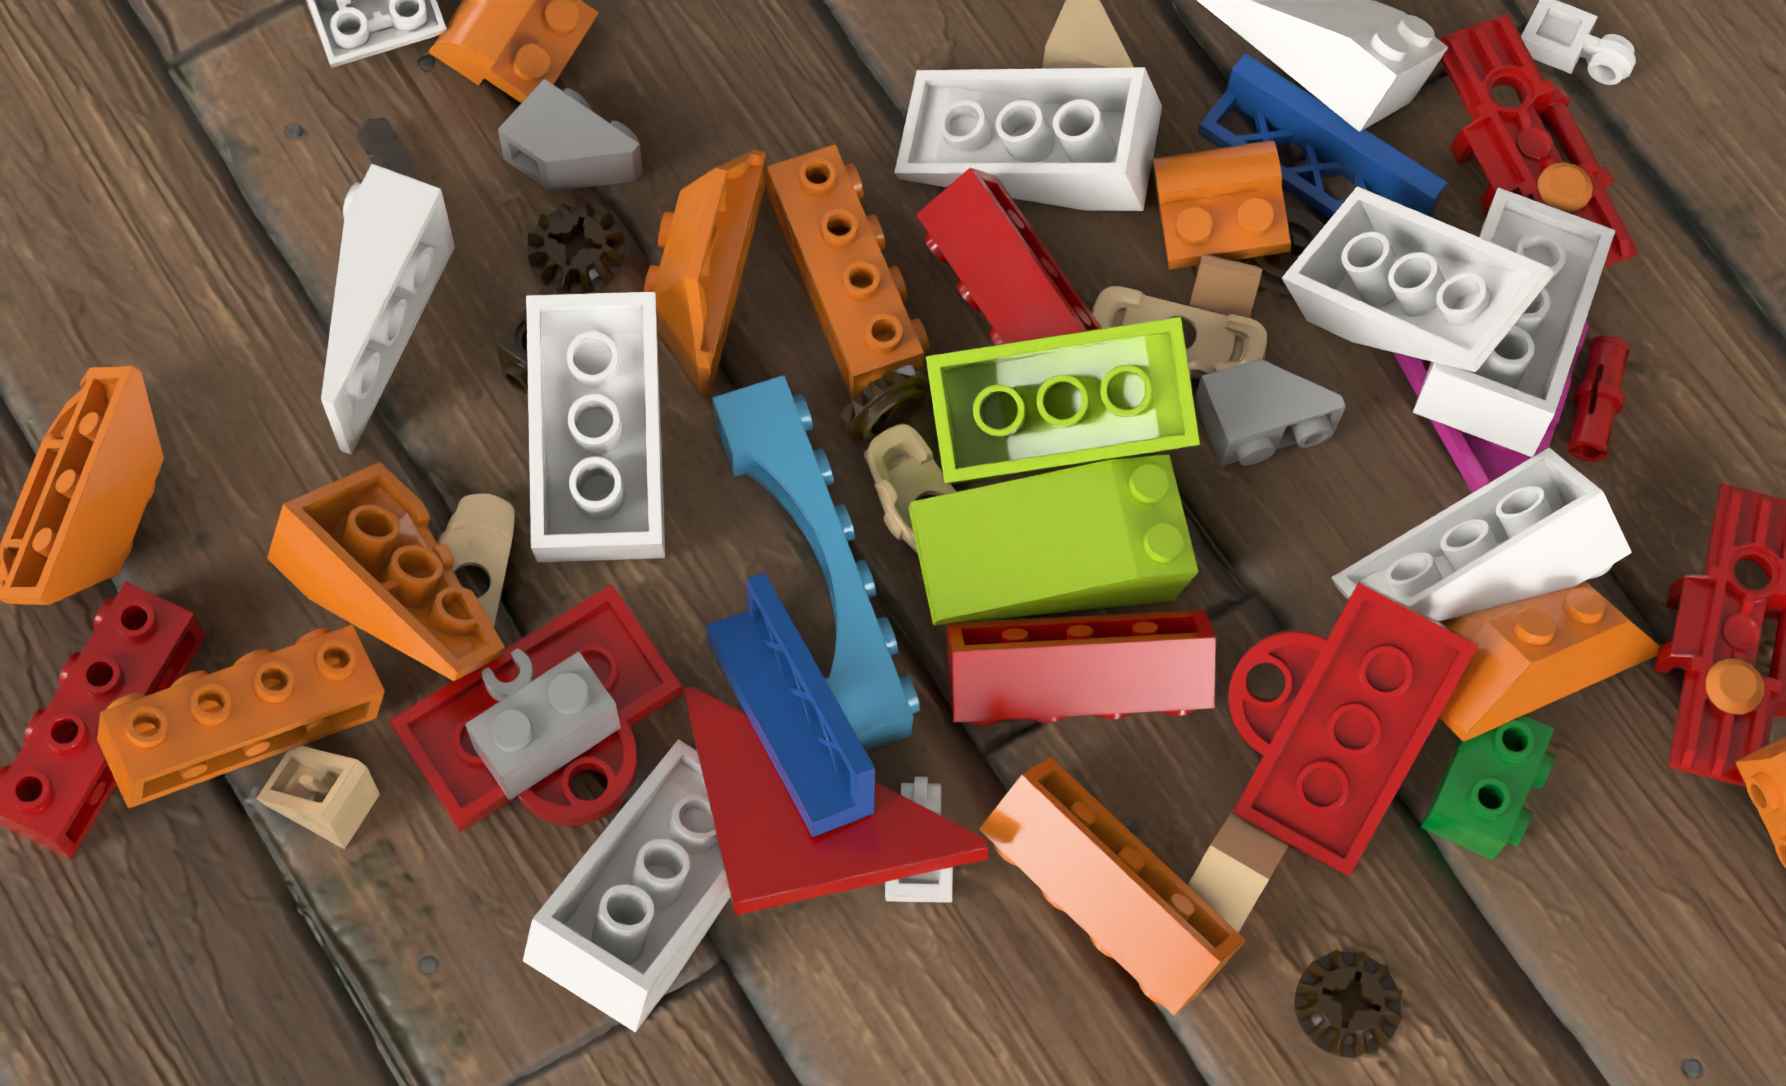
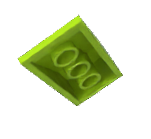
(1062, 401)
(1055, 542)

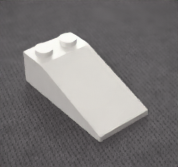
(1345, 52)
(1043, 132)
(387, 269)
(1412, 283)
(1524, 376)
(594, 427)
(1502, 544)
(636, 897)

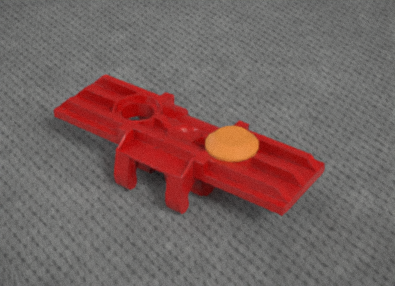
(1513, 141)
(1716, 636)

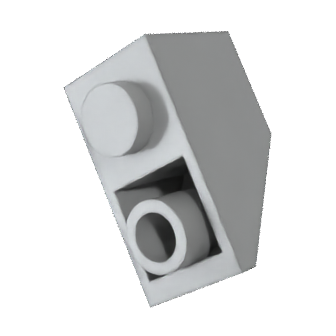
(566, 144)
(1262, 409)

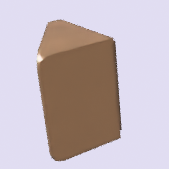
(1225, 286)

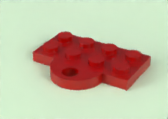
(622, 661)
(1344, 722)

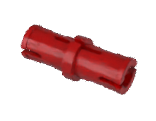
(1598, 398)

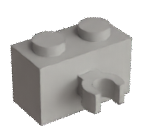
(541, 721)

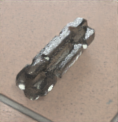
(378, 139)

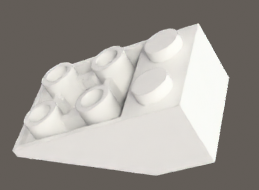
(370, 27)

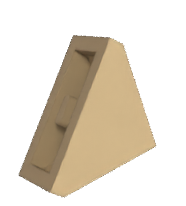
(1084, 39)
(321, 792)
(1237, 869)

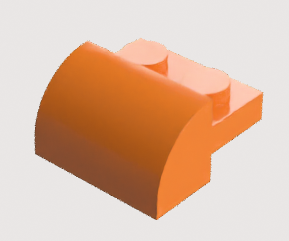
(513, 41)
(1222, 204)

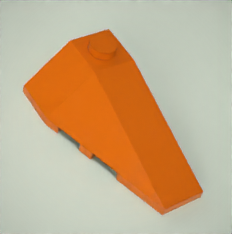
(375, 563)

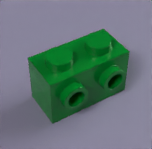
(1487, 785)

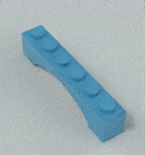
(768, 440)

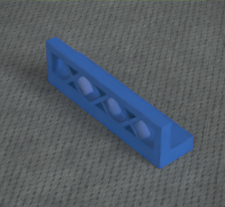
(1324, 137)
(794, 711)

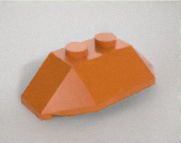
(705, 263)
(83, 491)
(1539, 654)

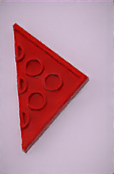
(767, 844)

